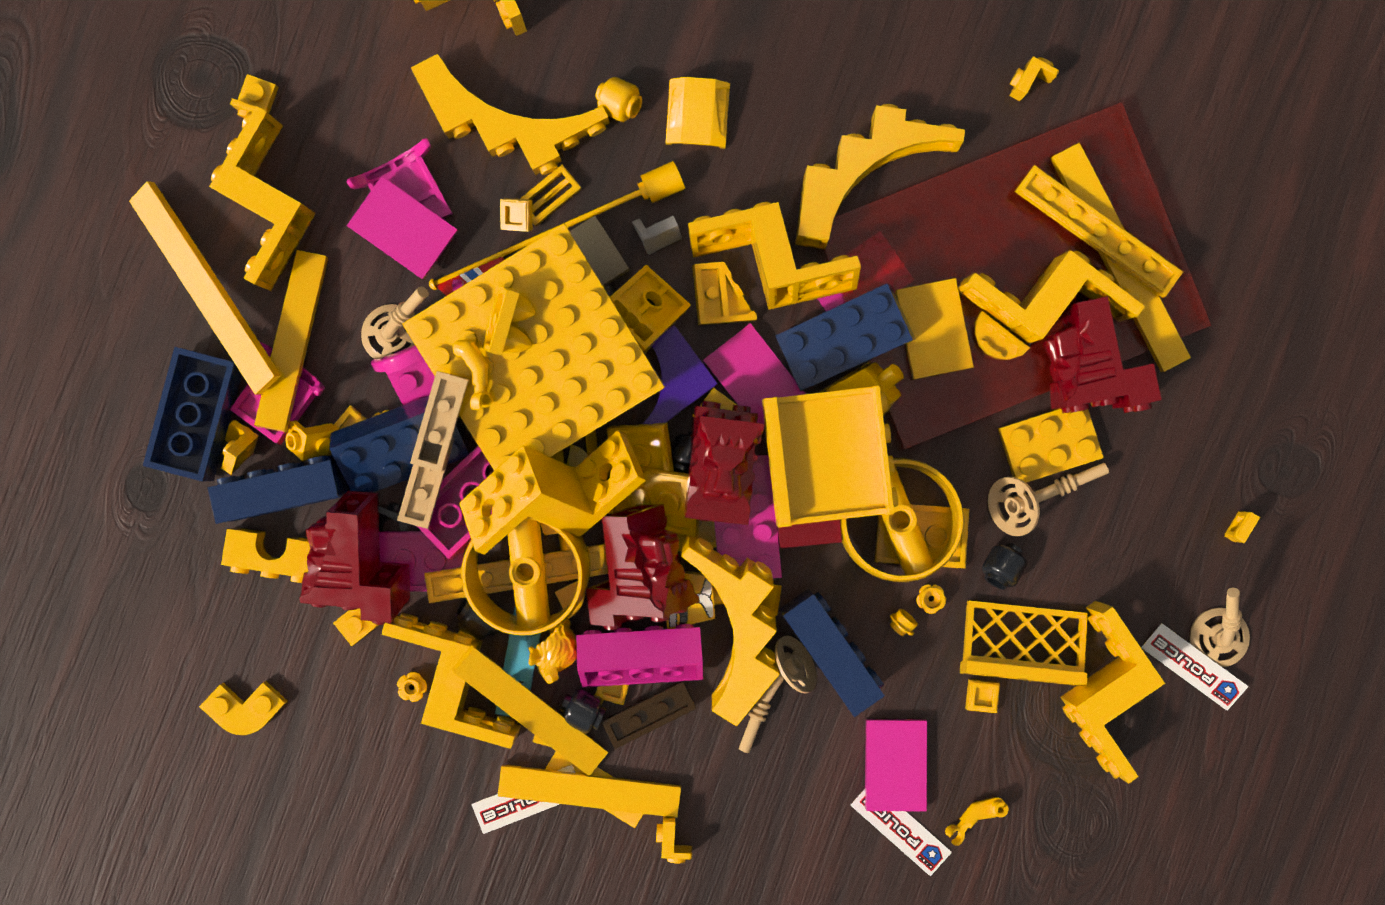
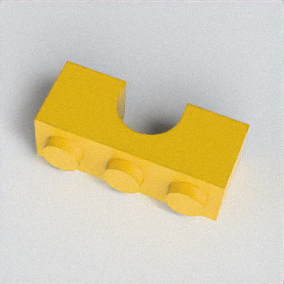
(246, 551)

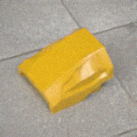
(697, 111)

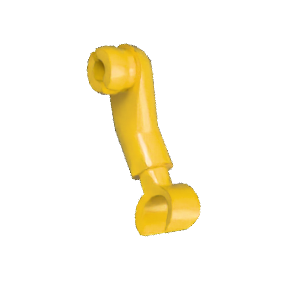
(480, 370)
(976, 811)

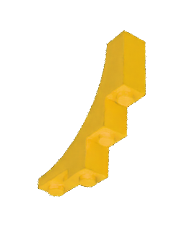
(538, 138)
(856, 158)
(742, 591)

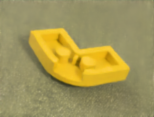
(241, 716)

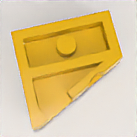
(718, 296)

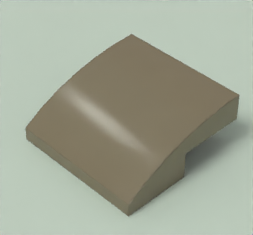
(599, 251)

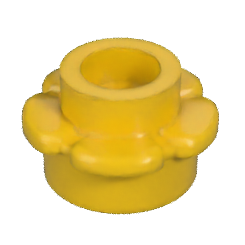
(931, 606)
(903, 622)
(415, 679)

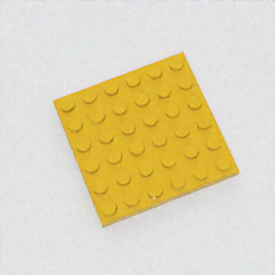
(580, 360)

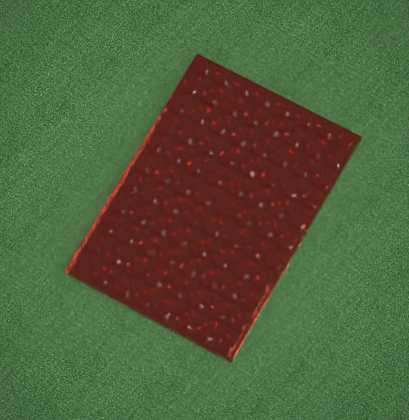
(979, 225)

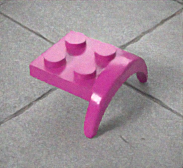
(410, 175)
(407, 373)
(248, 403)

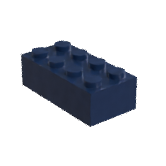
(845, 337)
(193, 415)
(381, 447)
(277, 491)
(836, 657)

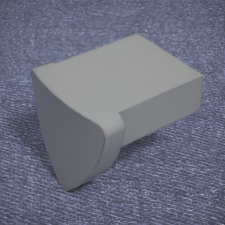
(658, 235)

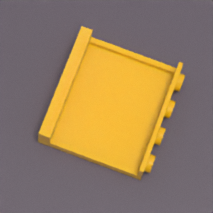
(829, 456)

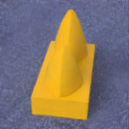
(500, 335)

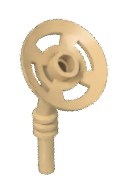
(393, 329)
(1023, 502)
(1223, 633)
(792, 671)

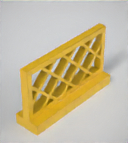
(1030, 669)

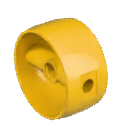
(909, 541)
(529, 592)

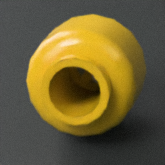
(619, 99)

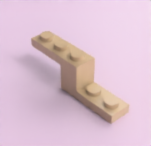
(432, 449)

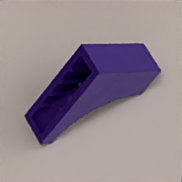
(682, 376)

